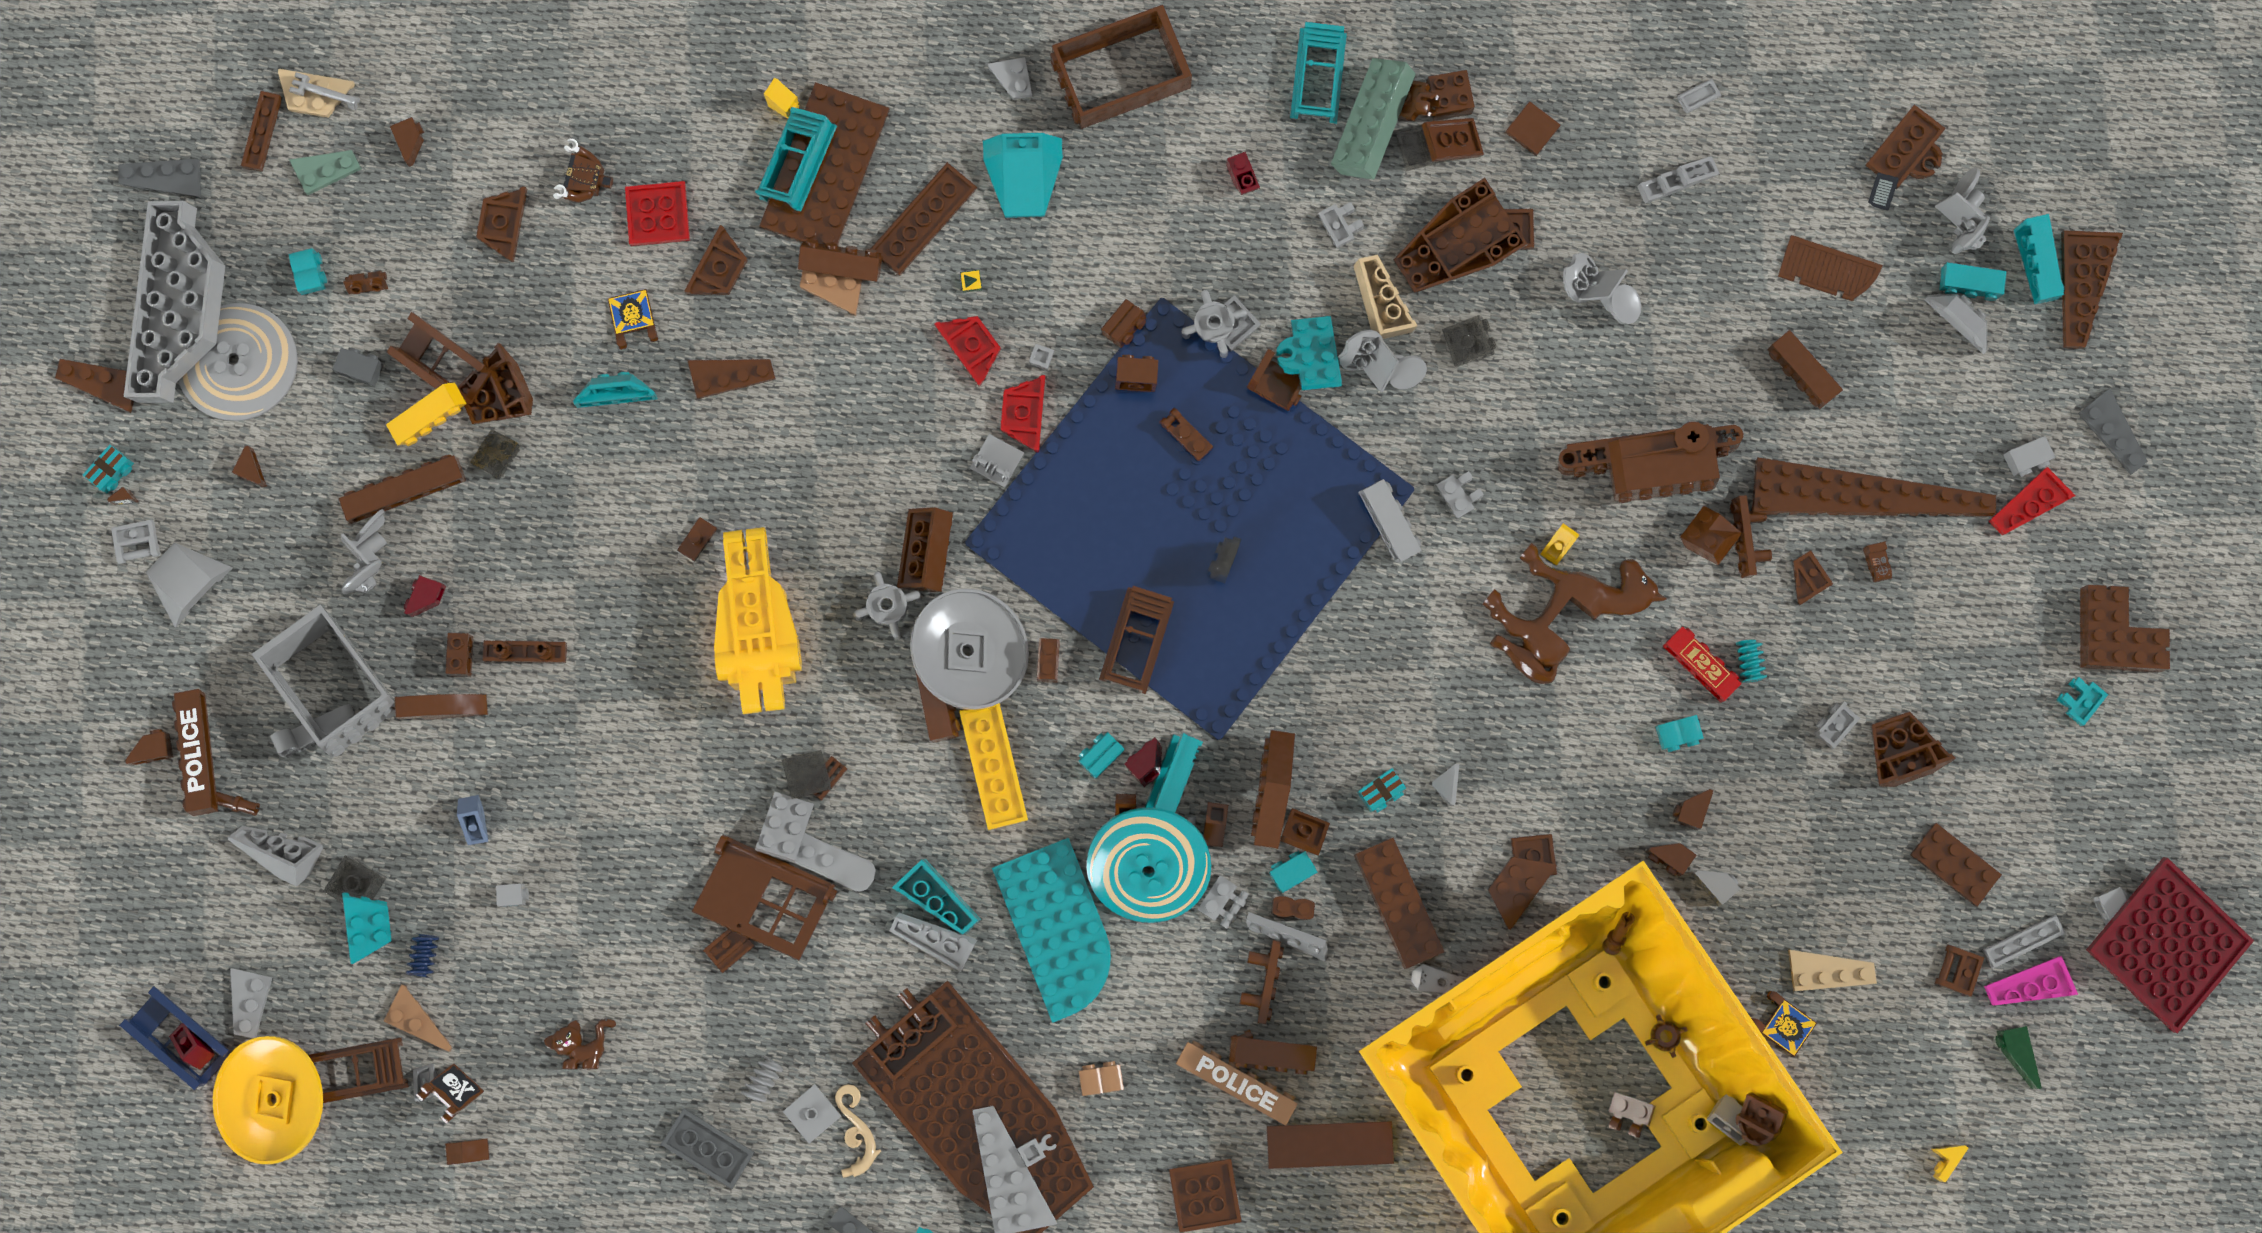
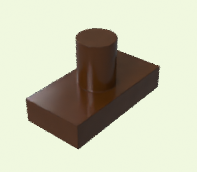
(697, 539)

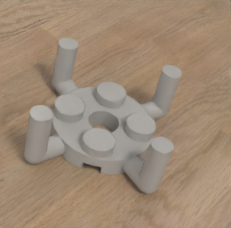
(1214, 334)
(895, 613)

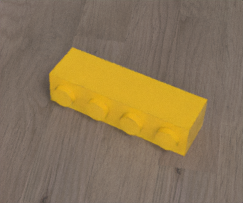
(426, 414)

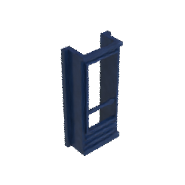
(148, 1020)

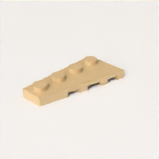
(1819, 971)

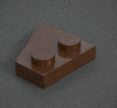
(1809, 577)

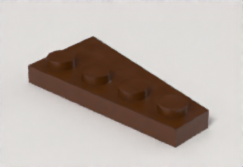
(722, 376)
(97, 381)

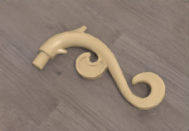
(871, 1153)

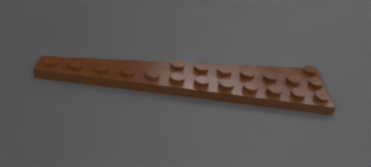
(1814, 490)

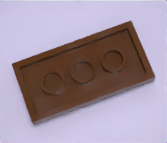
(1956, 864)

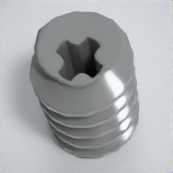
(762, 1080)

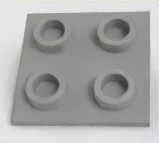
(996, 460)

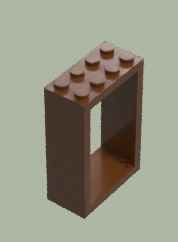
(1111, 34)

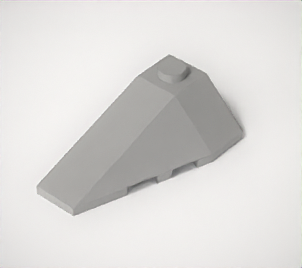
(283, 857)

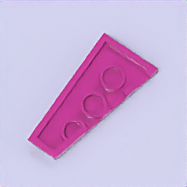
(2035, 983)

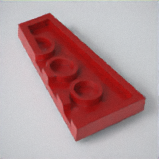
(2032, 501)

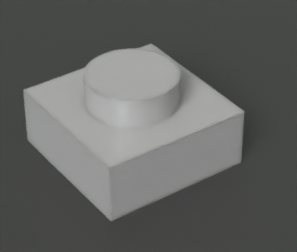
(1041, 356)

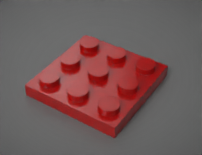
(657, 213)

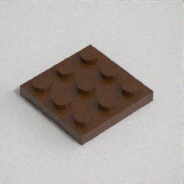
(1205, 1195)

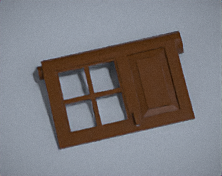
(738, 888)

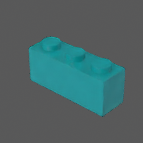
(1972, 281)

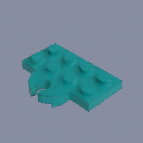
(1311, 353)

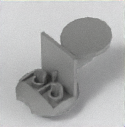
(1964, 212)
(1586, 283)
(1369, 352)
(364, 548)

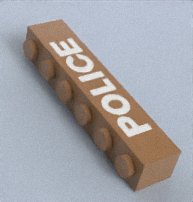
(1236, 1083)

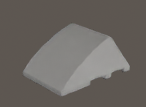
(183, 578)

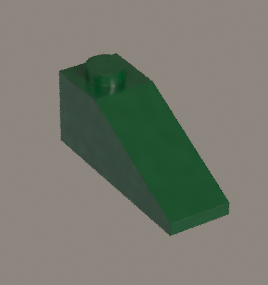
(2017, 1048)

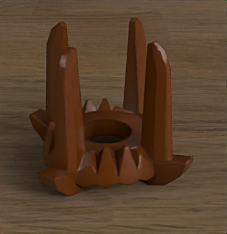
(1665, 1046)

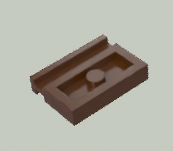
(728, 949)

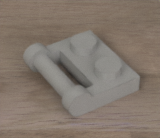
(132, 535)

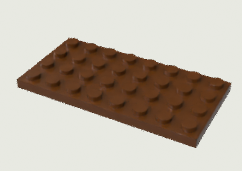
(840, 173)

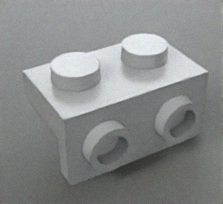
(1836, 725)

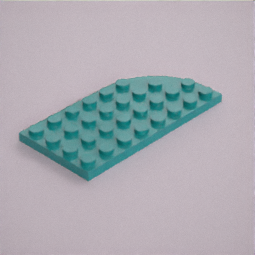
(1057, 926)

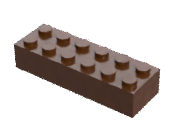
(1399, 903)

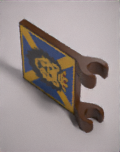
(631, 314)
(1786, 1026)

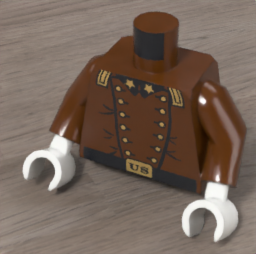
(583, 176)

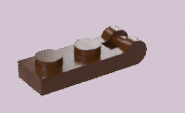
(1186, 435)

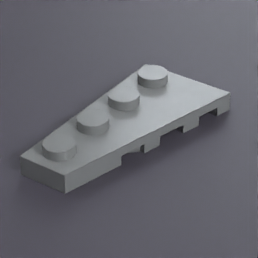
(1297, 939)
(937, 941)

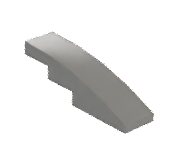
(1678, 179)

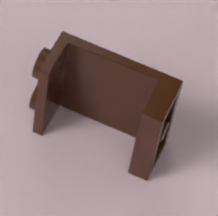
(1274, 384)

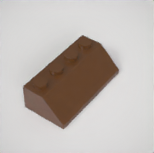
(925, 549)

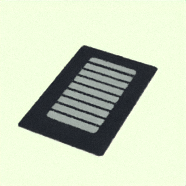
(1883, 191)

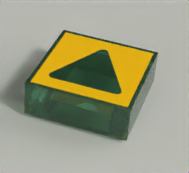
(971, 281)

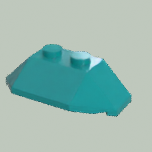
(613, 390)

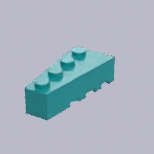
(937, 897)

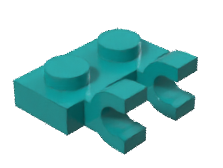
(2086, 703)

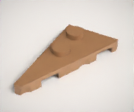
(410, 1017)

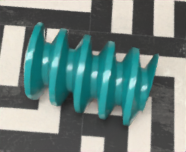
(1751, 661)

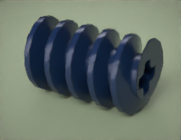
(422, 955)

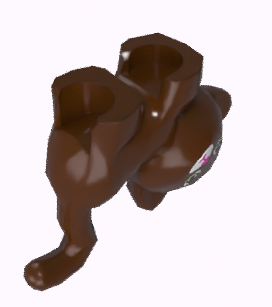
(568, 1042)

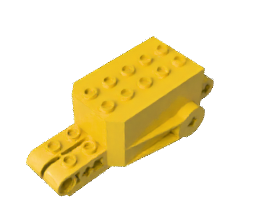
(754, 627)

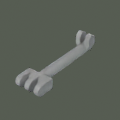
(304, 85)

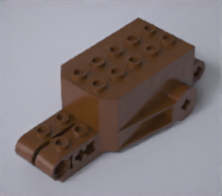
(1656, 461)

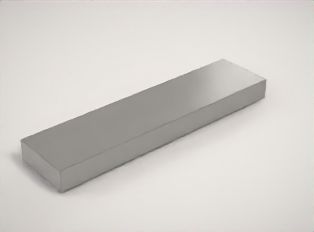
(2023, 941)

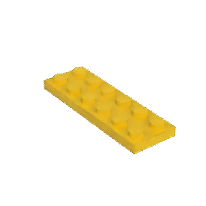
(993, 767)

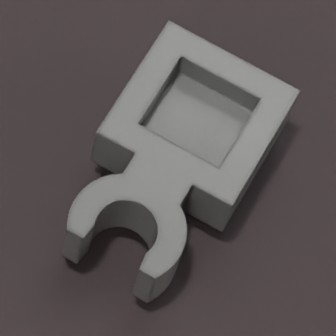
(1033, 1151)

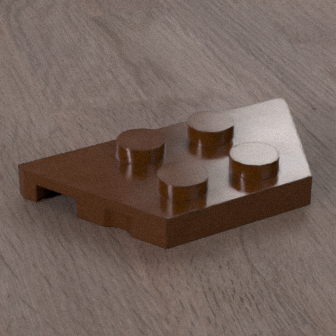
(501, 222)
(718, 267)
(1518, 886)

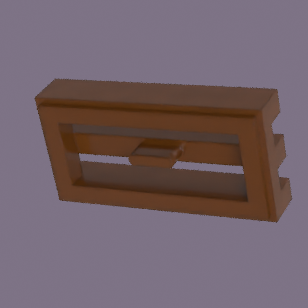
(837, 765)

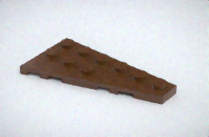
(2085, 273)

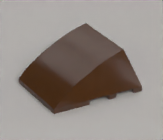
(504, 392)
(1906, 750)

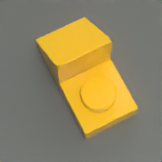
(1559, 544)
(1951, 1156)

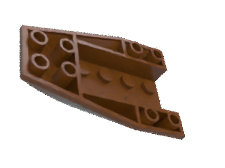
(1460, 240)

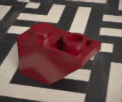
(1242, 173)
(424, 597)
(1146, 762)

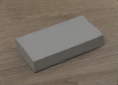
(1699, 96)

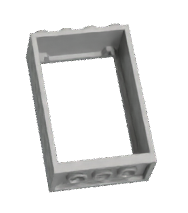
(293, 641)

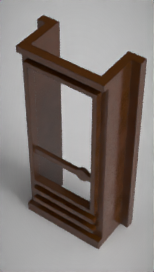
(417, 343)
(1147, 604)
(387, 1068)

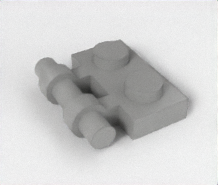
(1217, 899)

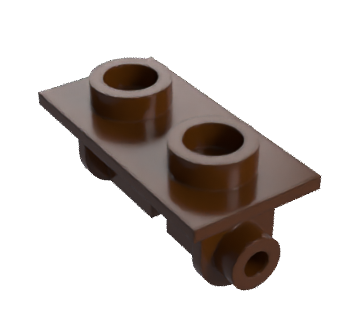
(358, 283)

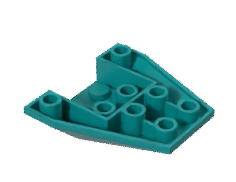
(1023, 171)

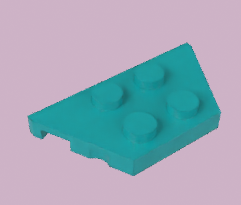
(365, 925)

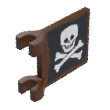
(453, 1090)

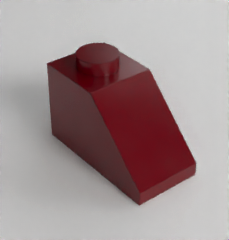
(191, 1047)

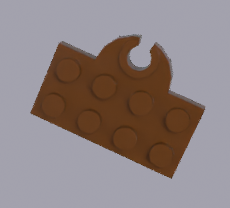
(1909, 148)

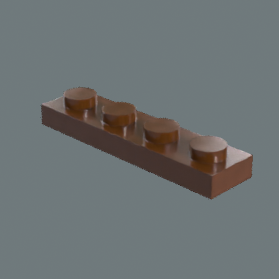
(261, 131)

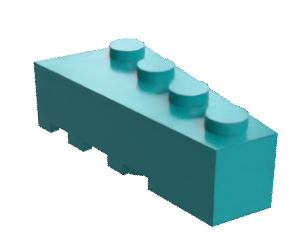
(2039, 258)

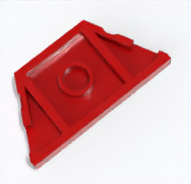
(971, 345)
(1023, 412)

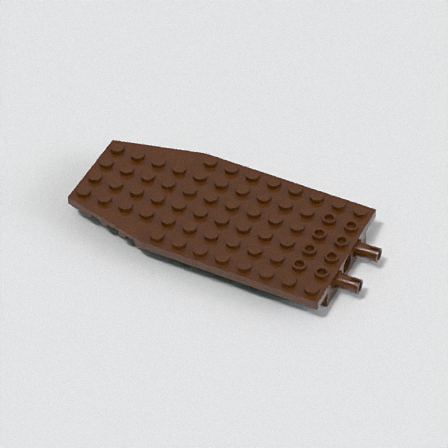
(944, 1066)

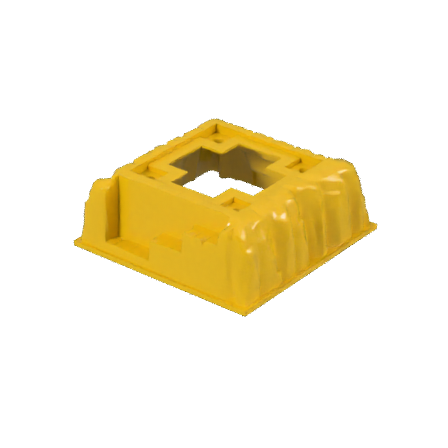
(1697, 1176)

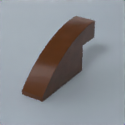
(440, 706)

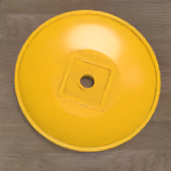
(243, 1102)

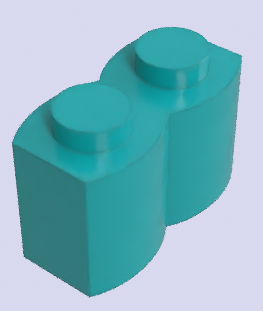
(307, 271)
(1679, 733)

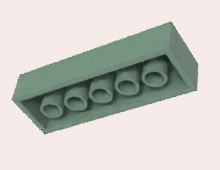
(1373, 118)

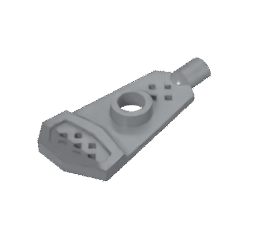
(1431, 979)

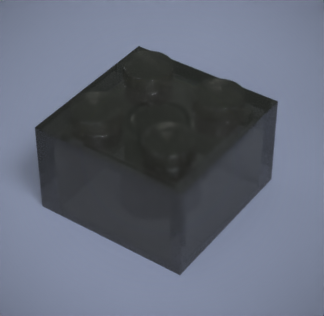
(354, 879)

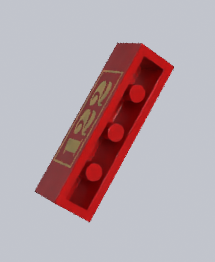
(1702, 664)

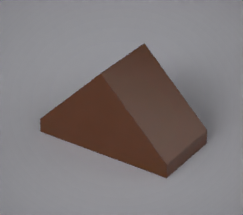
(249, 468)
(467, 1151)

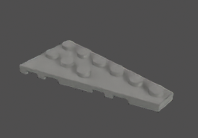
(1011, 1190)

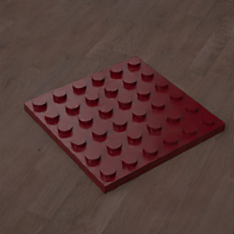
(2170, 945)

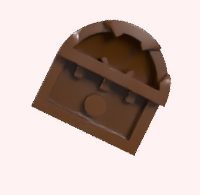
(1760, 1120)

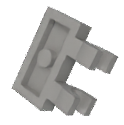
(1336, 225)
(1455, 496)

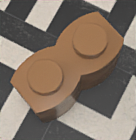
(1100, 1079)

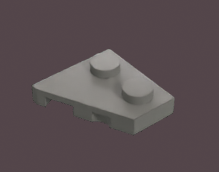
(1013, 77)

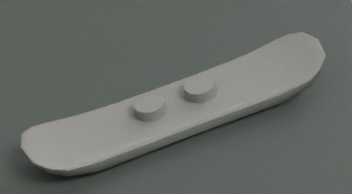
(835, 864)

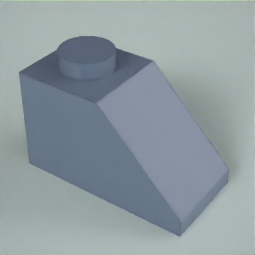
(472, 819)

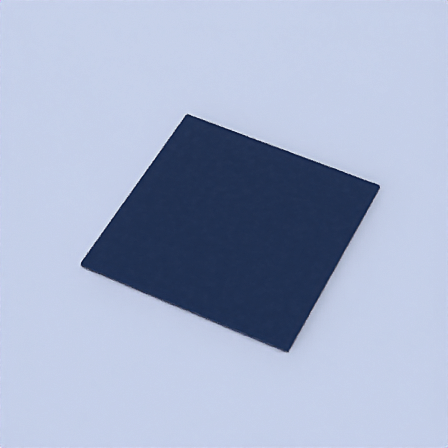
(1130, 507)

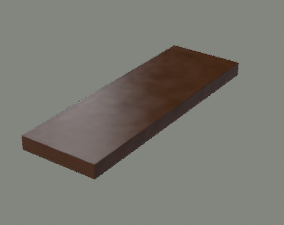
(924, 218)
(1330, 1144)

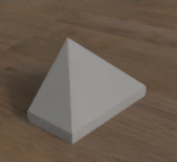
(1447, 784)

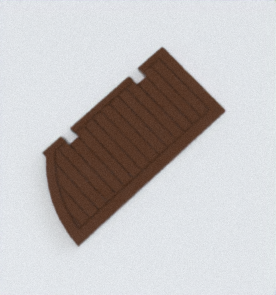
(1827, 268)

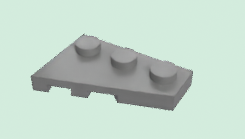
(248, 1001)

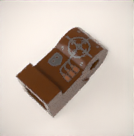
(1878, 561)

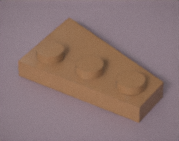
(838, 290)

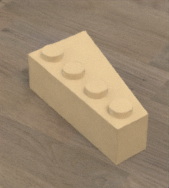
(1381, 299)

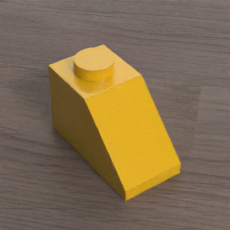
(780, 98)

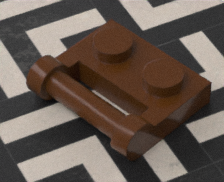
(1965, 974)

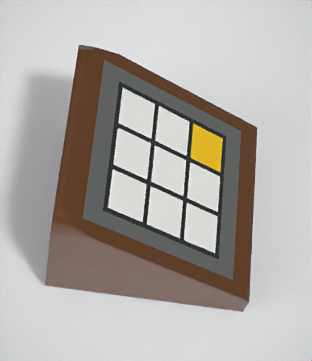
(122, 496)

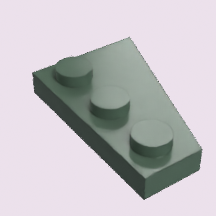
(324, 169)

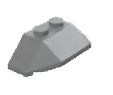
(1962, 316)

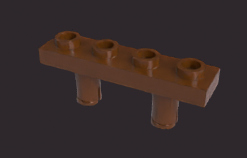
(1744, 544)
(524, 651)
(1262, 1001)

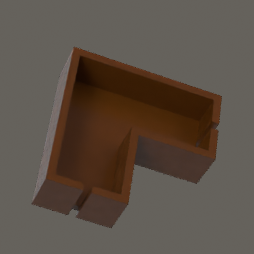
(2109, 640)
(1274, 789)

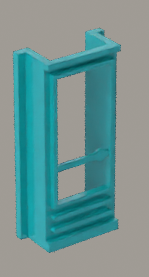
(1322, 37)
(806, 124)
(1173, 773)

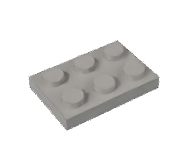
(784, 827)

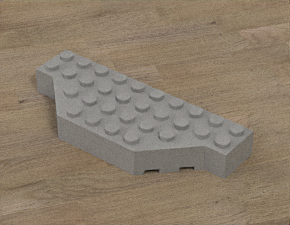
(174, 303)

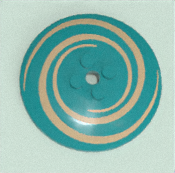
(1155, 840)

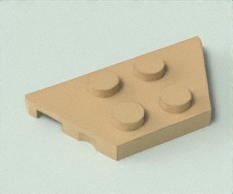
(311, 102)

